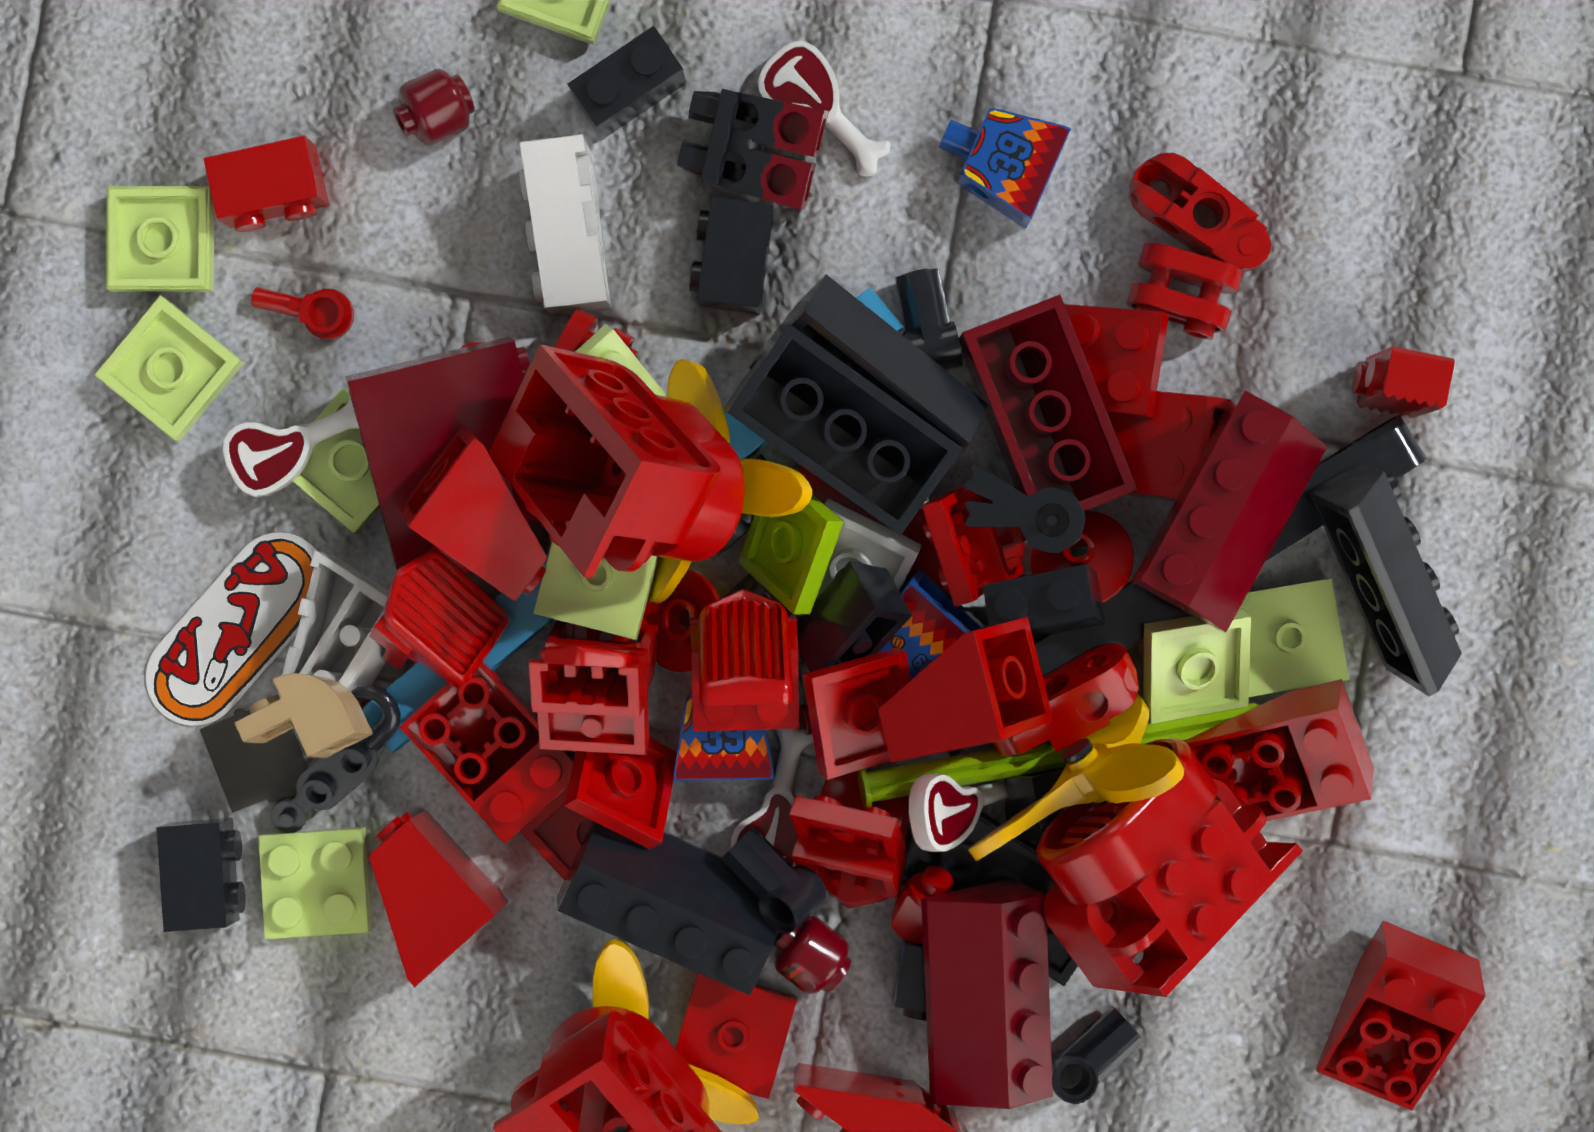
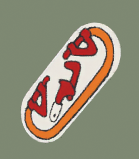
(231, 631)

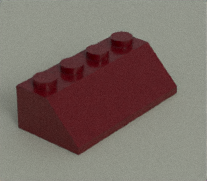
(1046, 405)
(1231, 510)
(987, 996)

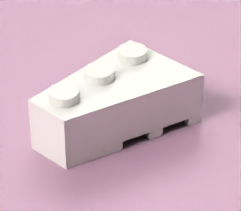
(564, 224)
(337, 625)

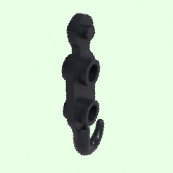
(333, 778)

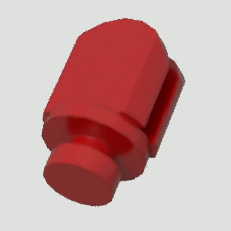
(907, 911)

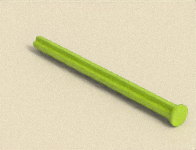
(990, 765)

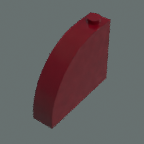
(414, 412)

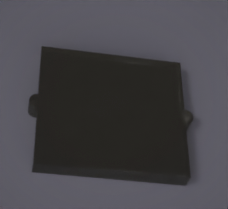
(252, 770)

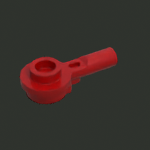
(325, 312)

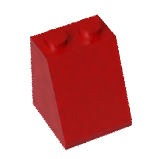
(475, 519)
(969, 695)
(430, 892)

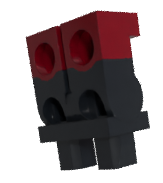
(739, 141)

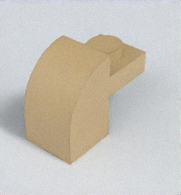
(318, 709)

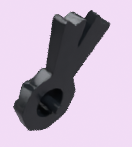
(1047, 519)

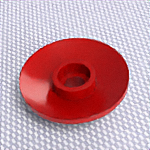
(1108, 554)
(673, 620)

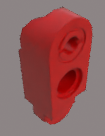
(1237, 233)
(1081, 699)

